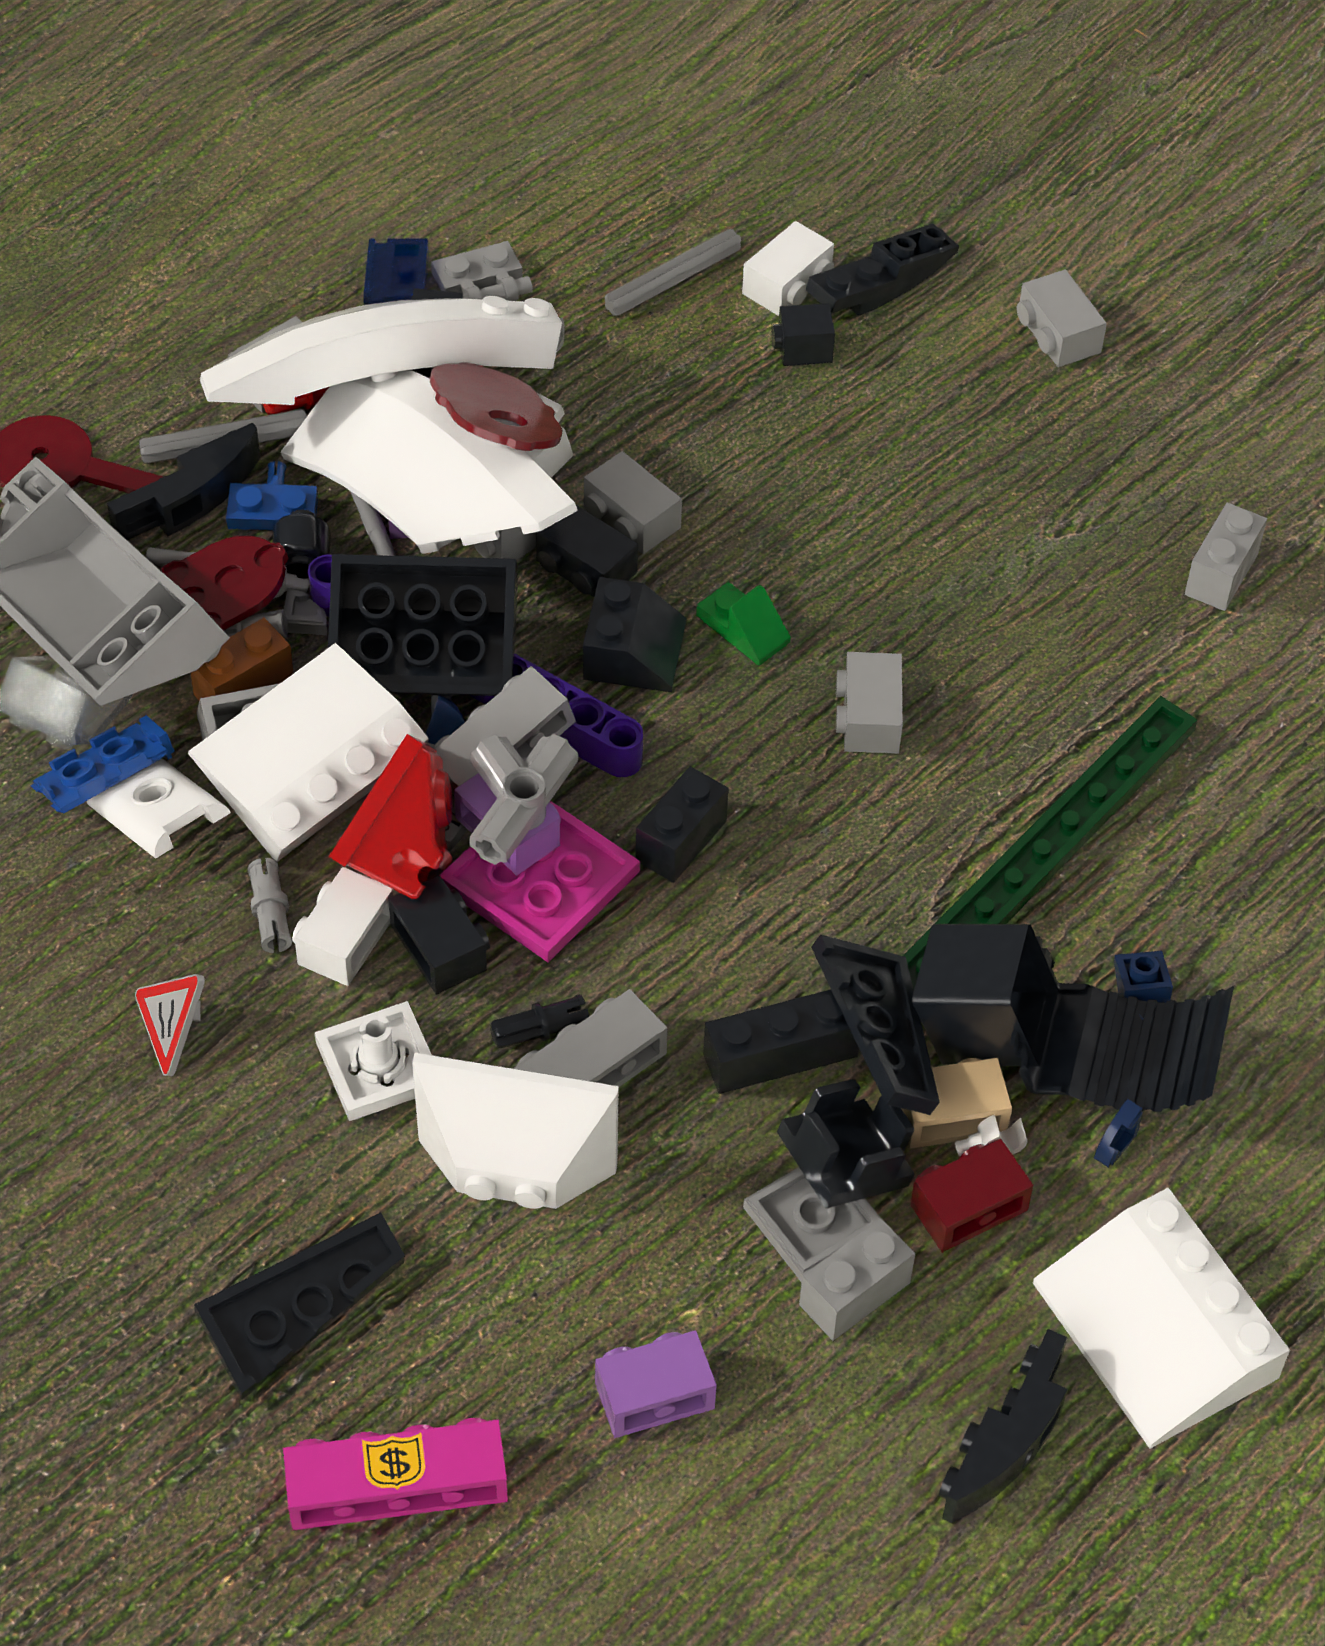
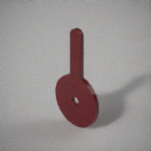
(68, 454)

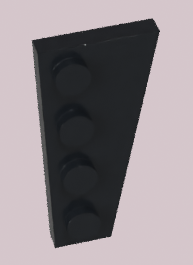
(879, 1009)
(286, 1306)

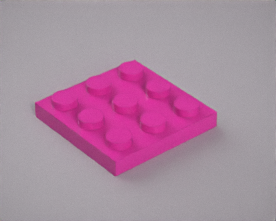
(551, 897)

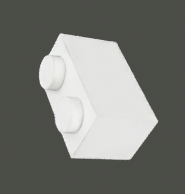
(782, 268)
(343, 926)

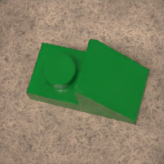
(745, 621)

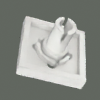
(374, 1047)

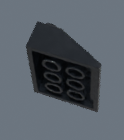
(427, 621)

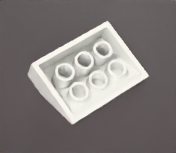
(305, 750)
(1162, 1319)

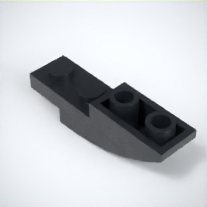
(888, 272)
(190, 492)
(1009, 1438)

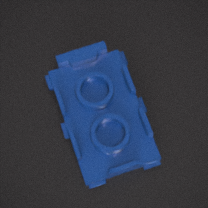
(107, 763)

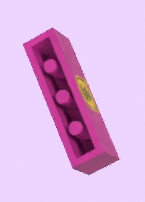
(395, 1473)

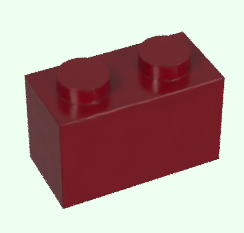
(971, 1194)

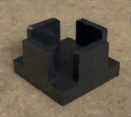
(848, 1146)

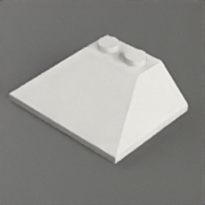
(515, 1130)

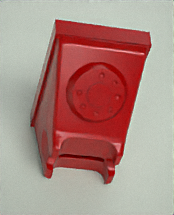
(402, 822)

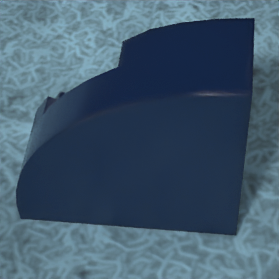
(444, 720)
(1119, 1133)

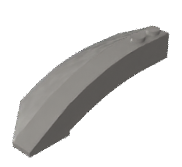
(93, 594)

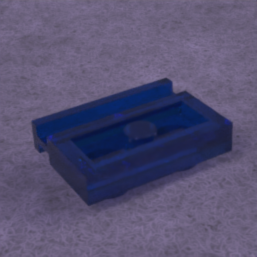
(395, 269)

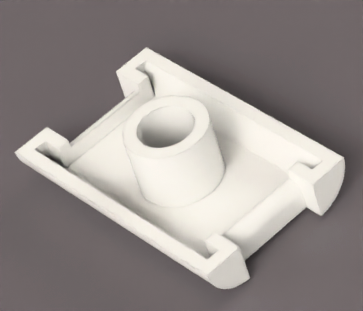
(156, 805)

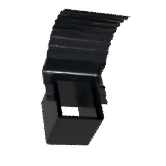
(996, 996)

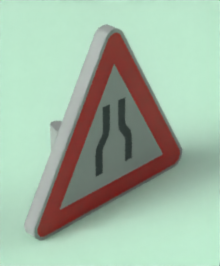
(168, 1014)

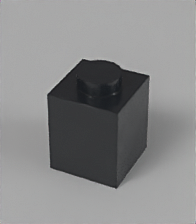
(804, 334)

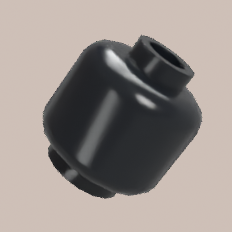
(303, 539)

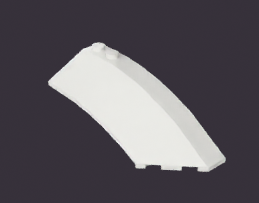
(386, 340)
(420, 467)

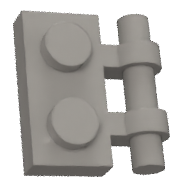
(483, 273)

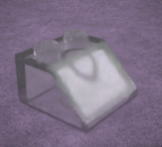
(46, 698)

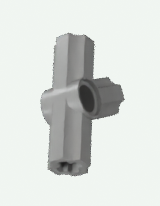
(520, 790)

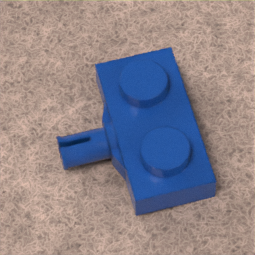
(264, 504)

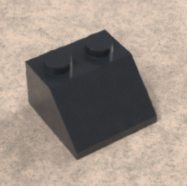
(632, 637)

